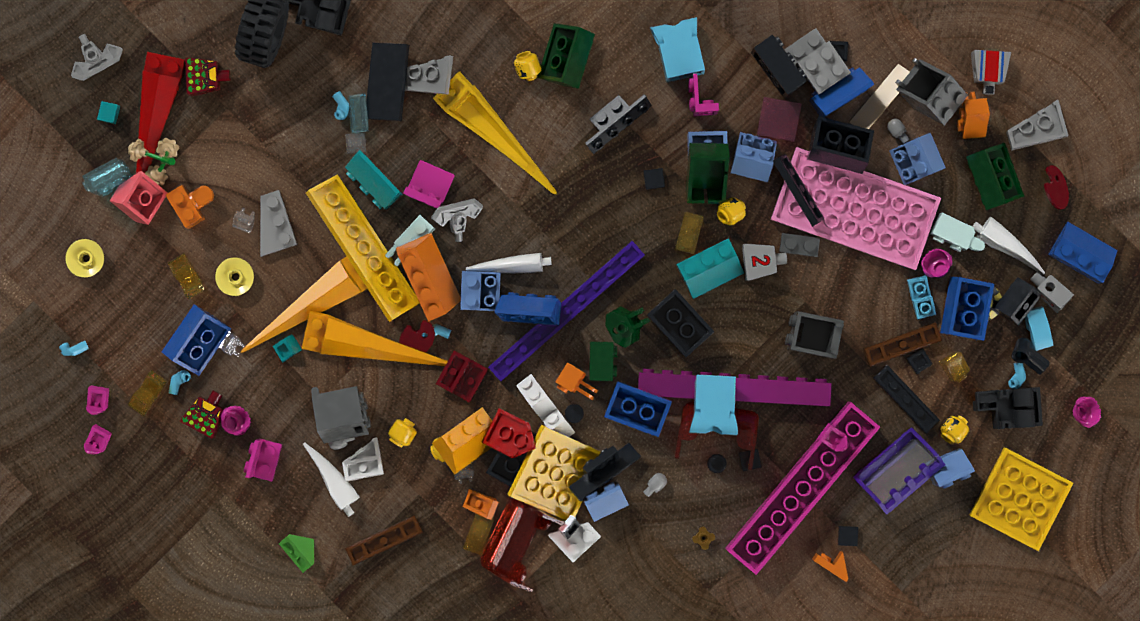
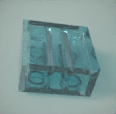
(106, 177)

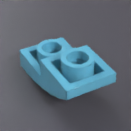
(921, 297)
(1039, 328)

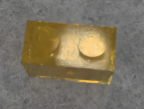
(689, 233)

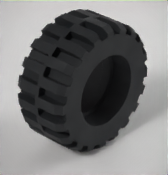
(261, 31)

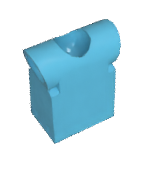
(679, 49)
(714, 405)

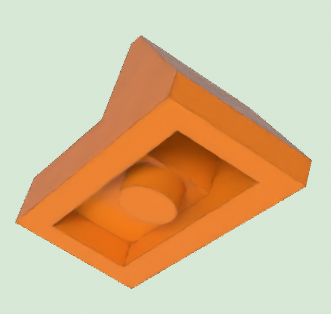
(480, 504)
(838, 566)

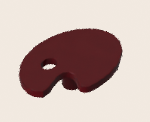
(1057, 190)
(415, 339)

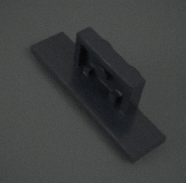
(615, 118)
(603, 469)

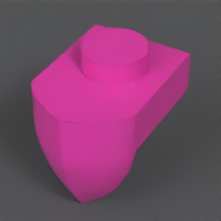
(97, 400)
(833, 438)
(97, 440)

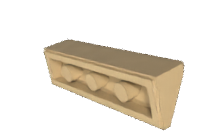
(880, 99)

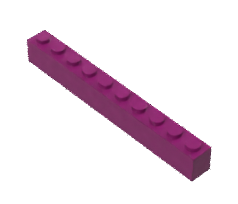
(746, 389)

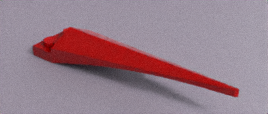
(159, 88)

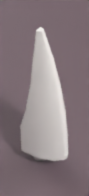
(1001, 239)
(514, 264)
(339, 489)

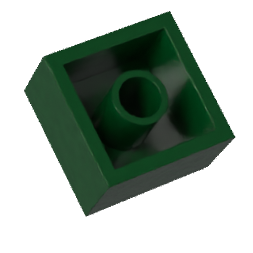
(601, 361)

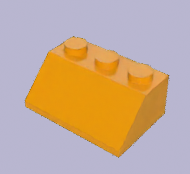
(464, 441)

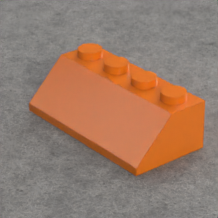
(429, 276)

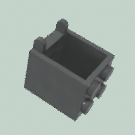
(931, 91)
(819, 334)
(340, 414)

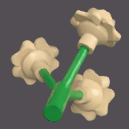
(166, 148)

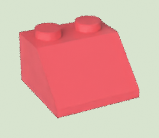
(139, 198)

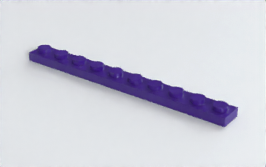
(569, 309)

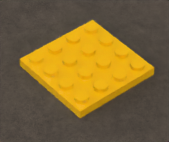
(549, 472)
(1021, 499)

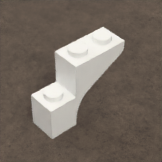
(544, 406)

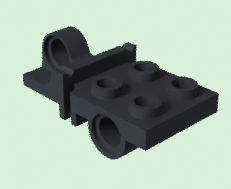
(323, 14)
(1011, 407)

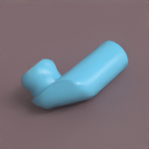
(343, 106)
(440, 330)
(74, 350)
(1019, 376)
(178, 379)

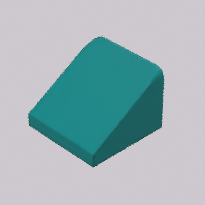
(108, 112)
(287, 348)

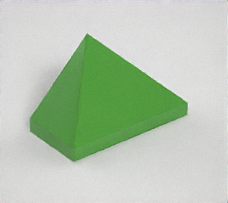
(299, 550)

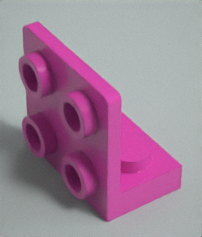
(707, 107)
(429, 184)
(263, 459)

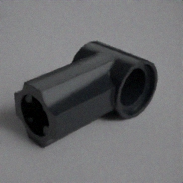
(1024, 353)

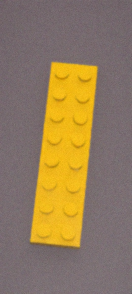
(363, 247)

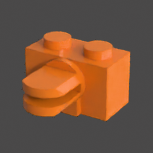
(973, 117)
(188, 204)
(571, 378)

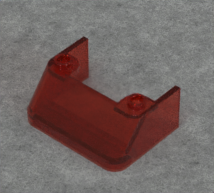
(747, 429)
(512, 540)

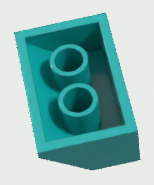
(372, 181)
(710, 268)

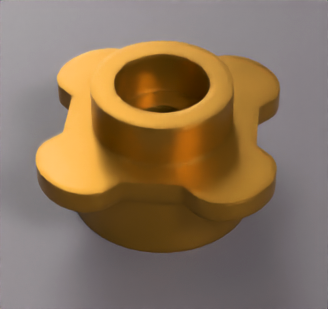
(703, 543)

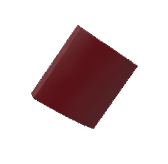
(462, 376)

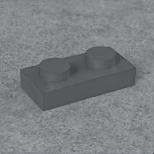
(799, 245)

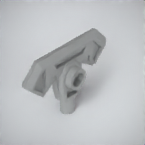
(94, 59)
(456, 215)

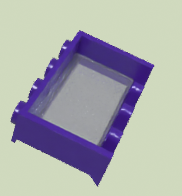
(899, 470)

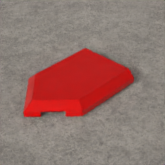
(509, 435)

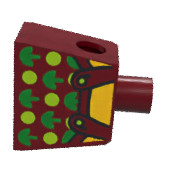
(204, 76)
(205, 415)

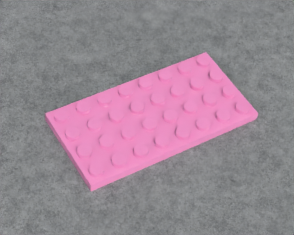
(861, 211)

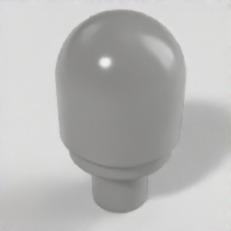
(897, 130)
(340, 444)
(656, 484)

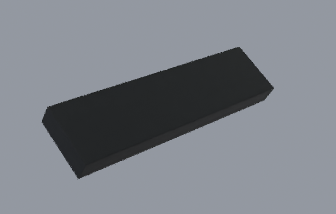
(798, 190)
(906, 399)

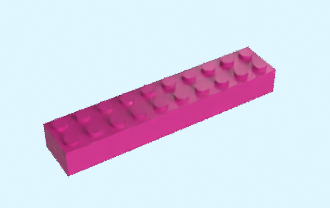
(800, 491)

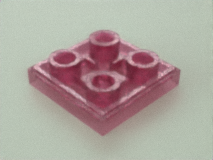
(779, 119)

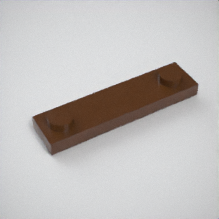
(902, 344)
(383, 540)

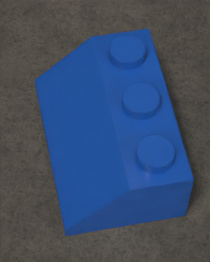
(841, 92)
(1083, 253)
(967, 308)
(529, 309)
(196, 340)
(637, 409)

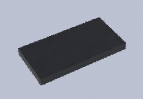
(387, 81)

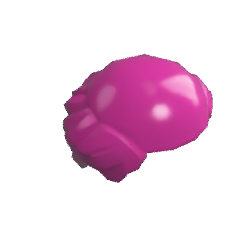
(936, 263)
(1087, 411)
(235, 420)

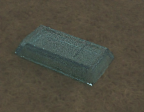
(358, 113)

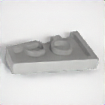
(430, 76)
(1040, 128)
(275, 225)

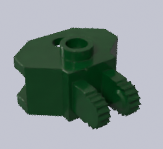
(626, 324)

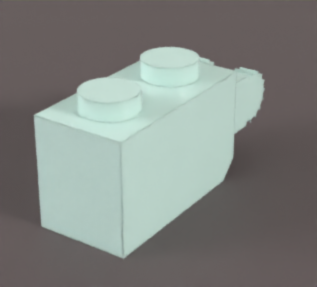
(416, 230)
(955, 233)

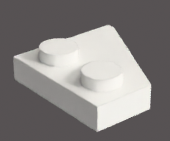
(364, 463)
(578, 543)

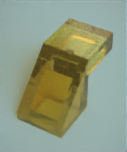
(186, 276)
(147, 393)

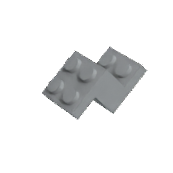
(818, 61)

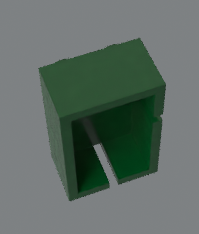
(707, 170)

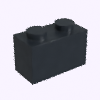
(1018, 301)

